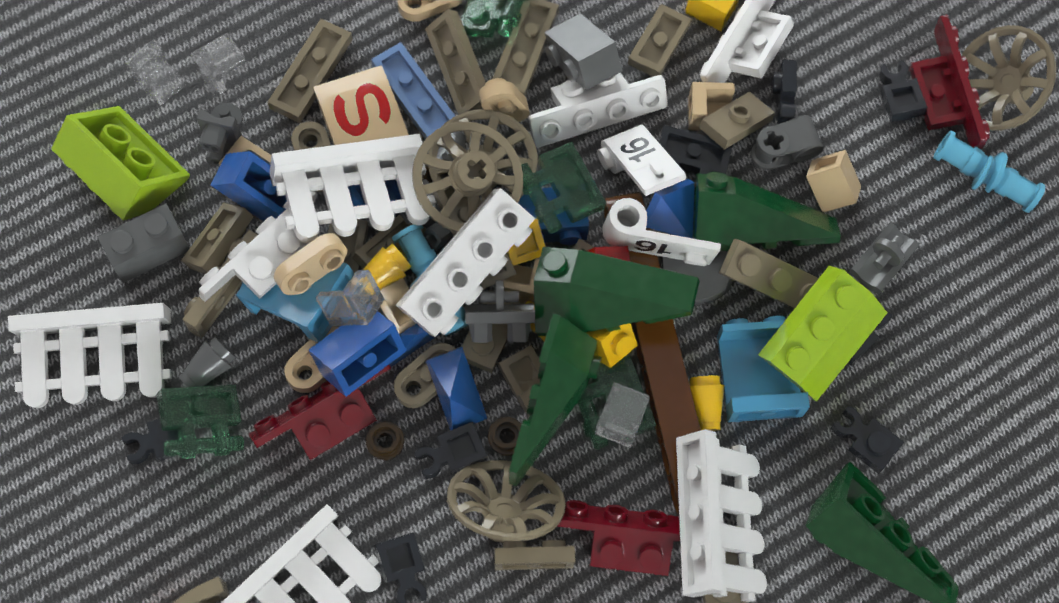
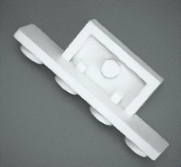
(748, 43)
(595, 108)
(258, 260)

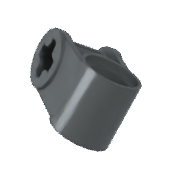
(786, 144)

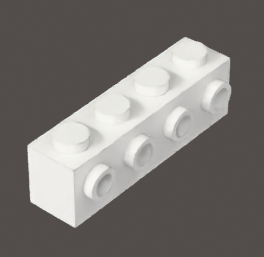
(466, 262)

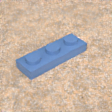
(413, 90)

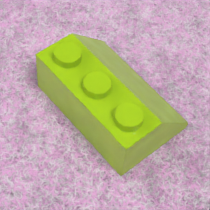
(118, 160)
(823, 331)

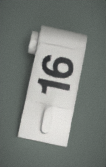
(641, 158)
(627, 227)

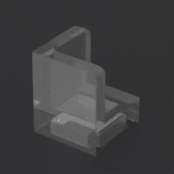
(216, 61)
(154, 73)
(354, 304)
(622, 415)

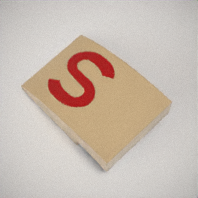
(360, 108)

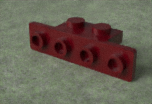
(948, 89)
(319, 420)
(625, 537)

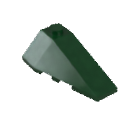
(742, 211)
(607, 291)
(564, 373)
(863, 531)

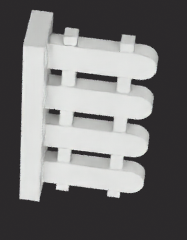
(342, 166)
(73, 344)
(701, 511)
(305, 568)

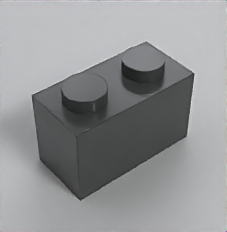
(582, 51)
(143, 243)

